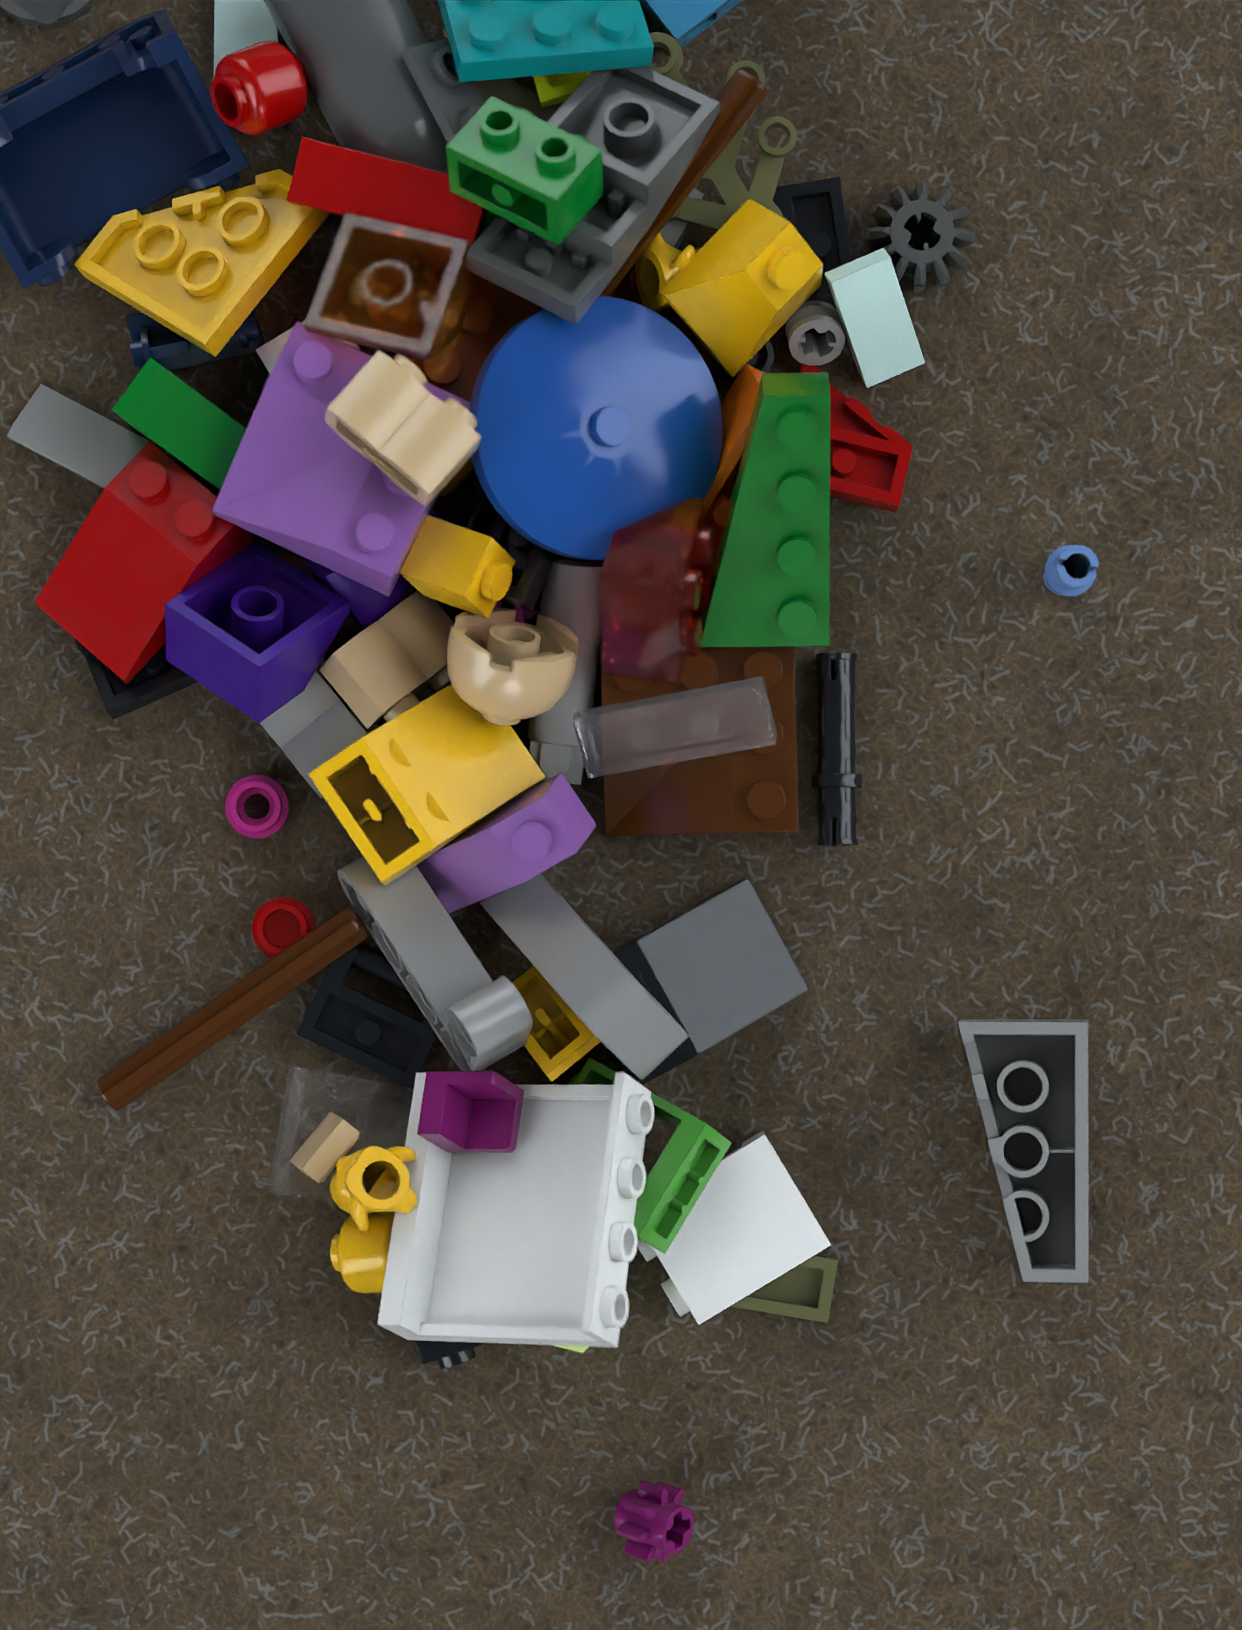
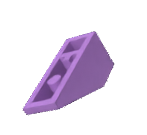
(509, 845)

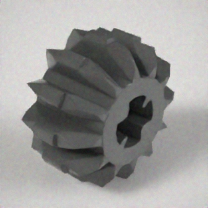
(942, 234)

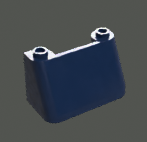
(102, 140)

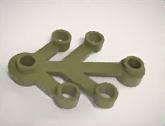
(723, 171)

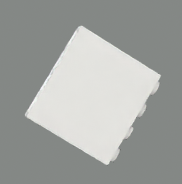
(527, 1237)

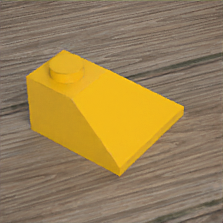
(744, 284)

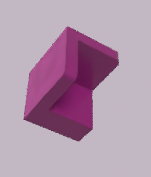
(470, 1111)

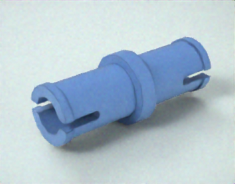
(1081, 559)

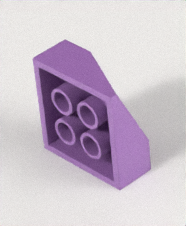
(307, 484)

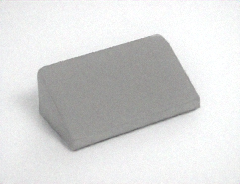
(75, 436)

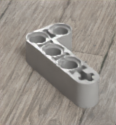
(586, 974)
(467, 1010)

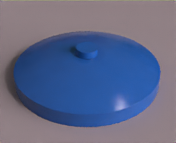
(593, 425)

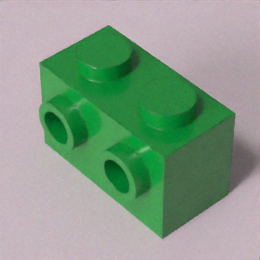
(525, 169)

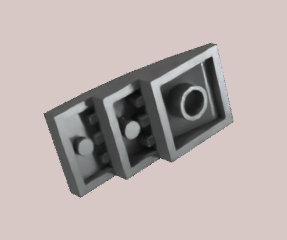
(647, 141)

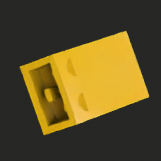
(424, 781)

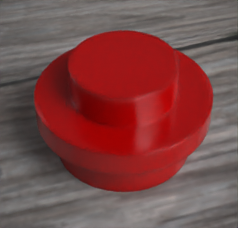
(280, 924)

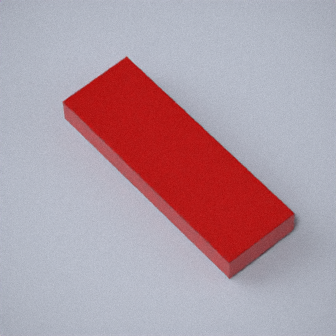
(381, 189)

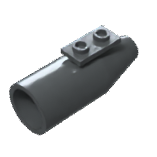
(379, 77)

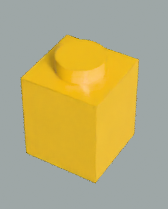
(458, 567)

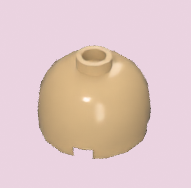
(509, 665)

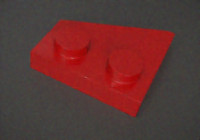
(865, 457)

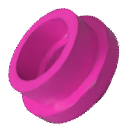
(236, 806)

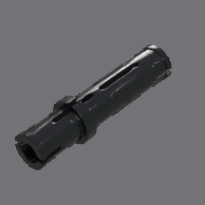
(836, 750)

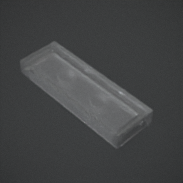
(675, 727)

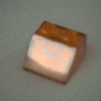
(393, 288)

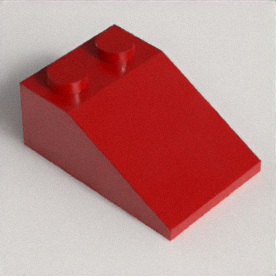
(133, 555)

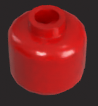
(259, 88)

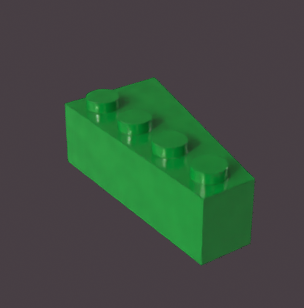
(776, 535)

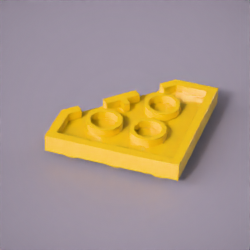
(204, 257)

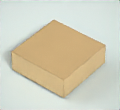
(325, 1147)

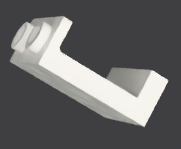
(739, 1233)

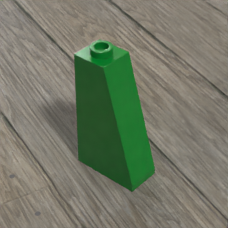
(181, 422)

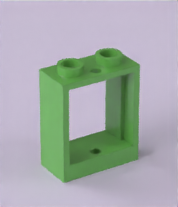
(679, 1171)

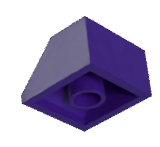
(253, 630)

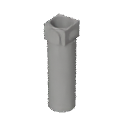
(573, 599)

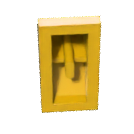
(557, 1033)

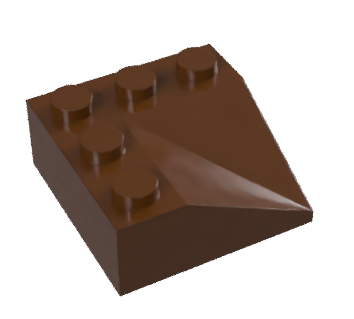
(715, 793)

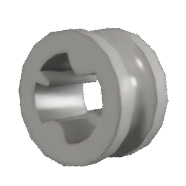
(823, 319)

